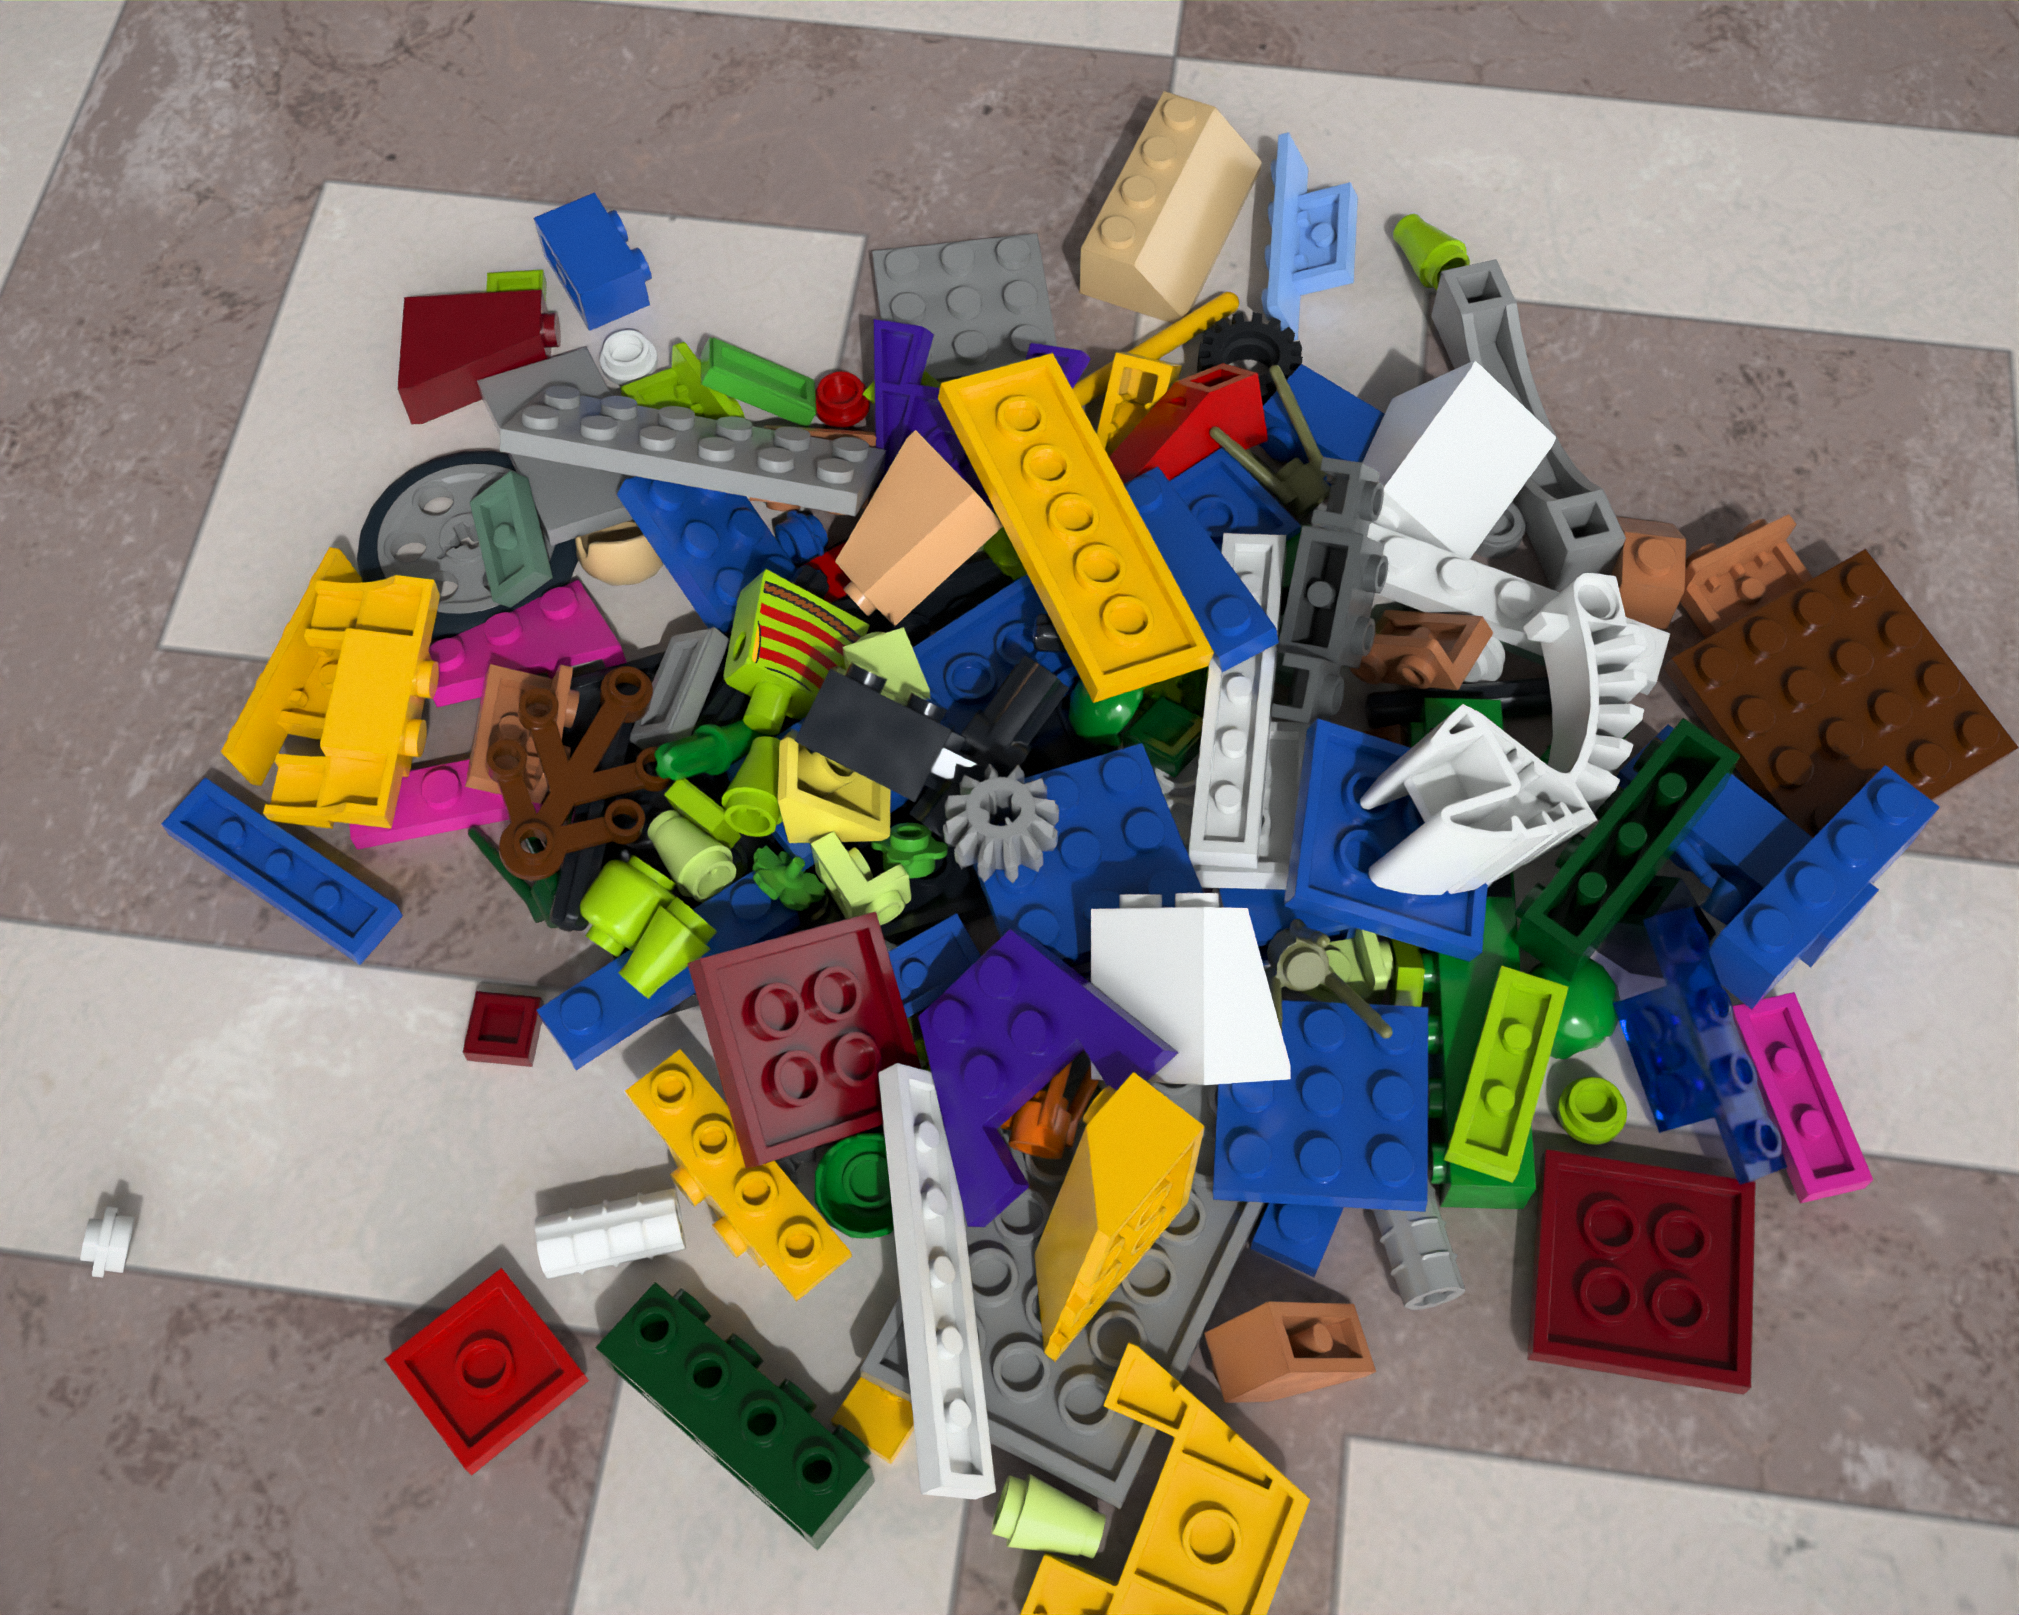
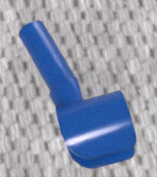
(1724, 899)

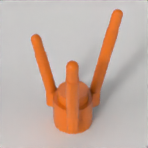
(1043, 1124)

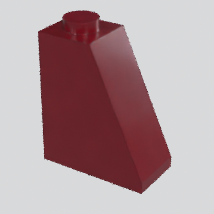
(464, 339)

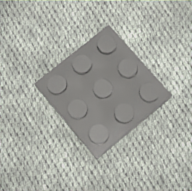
(974, 296)

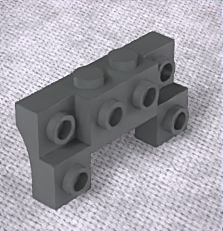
(1332, 593)

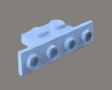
(1309, 239)

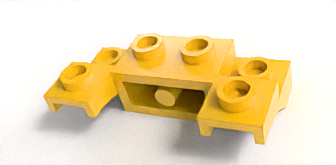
(373, 705)

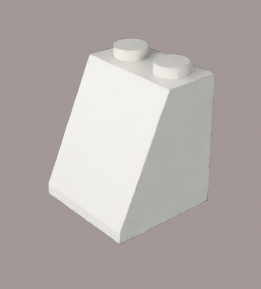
(1454, 458)
(1193, 983)

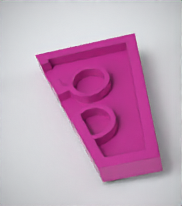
(532, 639)

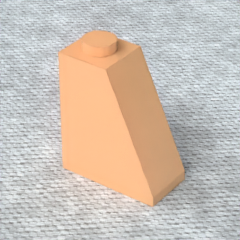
(913, 532)

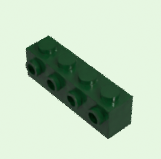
(1625, 849)
(738, 1414)

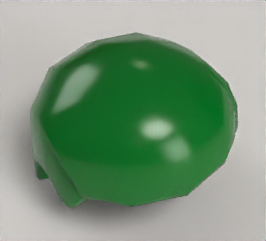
(1101, 722)
(1587, 1010)
(855, 1186)

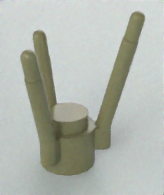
(1295, 485)
(1301, 964)

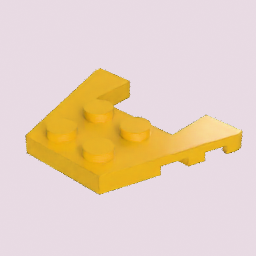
(1212, 1525)

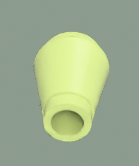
(691, 856)
(1046, 1519)

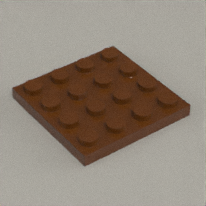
(1833, 692)

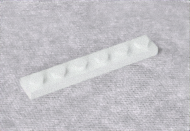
(1453, 584)
(1238, 722)
(935, 1291)

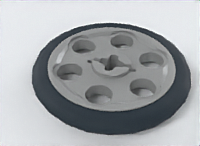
(400, 520)

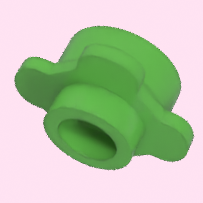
(912, 847)

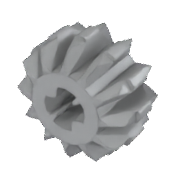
(975, 820)

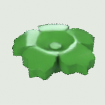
(783, 878)

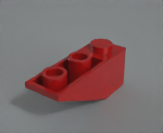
(1179, 425)

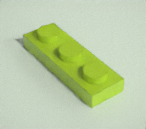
(1506, 1074)

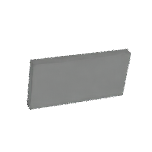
(566, 496)

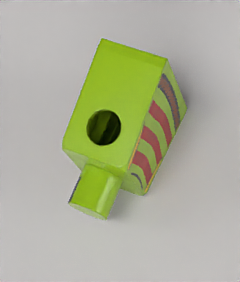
(784, 649)

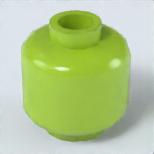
(624, 903)

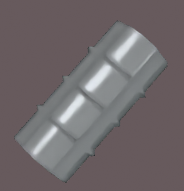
(1420, 1255)

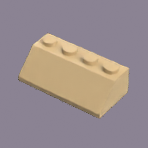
(1169, 211)

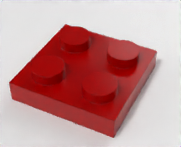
(486, 1371)

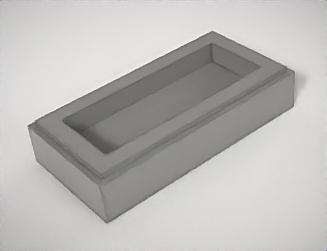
(680, 687)

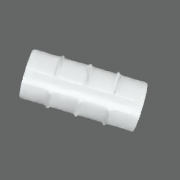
(610, 1233)

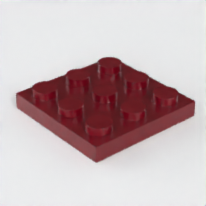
(804, 1034)
(1643, 1272)

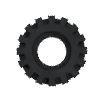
(1251, 342)

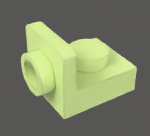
(853, 883)
(1361, 964)

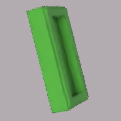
(758, 382)

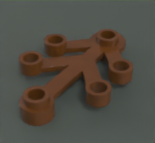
(572, 780)

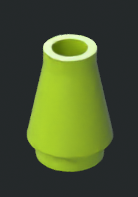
(1429, 249)
(753, 794)
(668, 944)

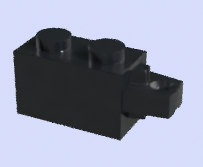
(885, 736)

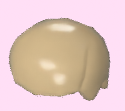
(618, 555)

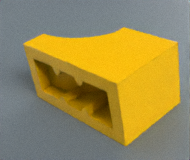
(1131, 393)

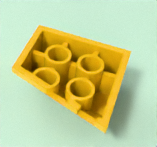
(1114, 1203)

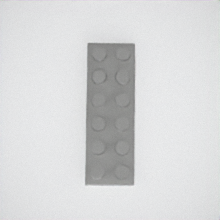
(695, 450)

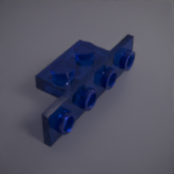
(1693, 1052)

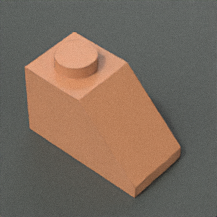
(1651, 571)
(1288, 1350)

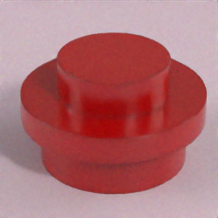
(841, 400)

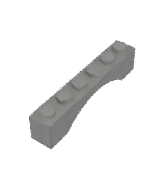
(1563, 510)

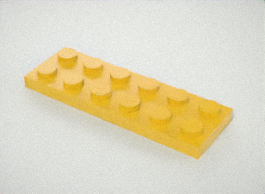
(1074, 527)

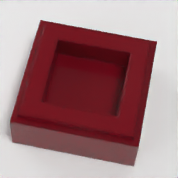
(503, 1029)

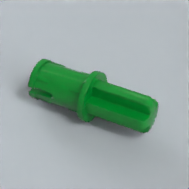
(708, 751)

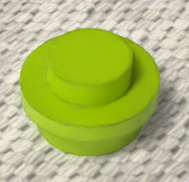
(1592, 1110)

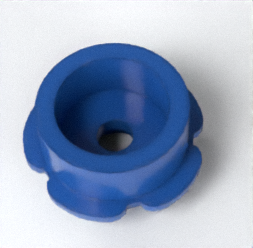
(801, 536)

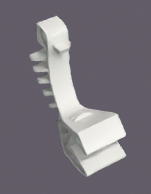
(1491, 798)

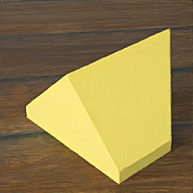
(828, 797)

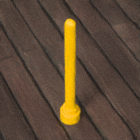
(1162, 342)

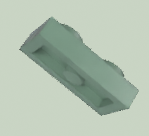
(510, 539)

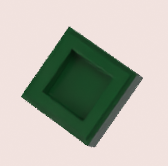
(1168, 735)

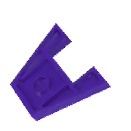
(907, 406)
(1002, 1039)

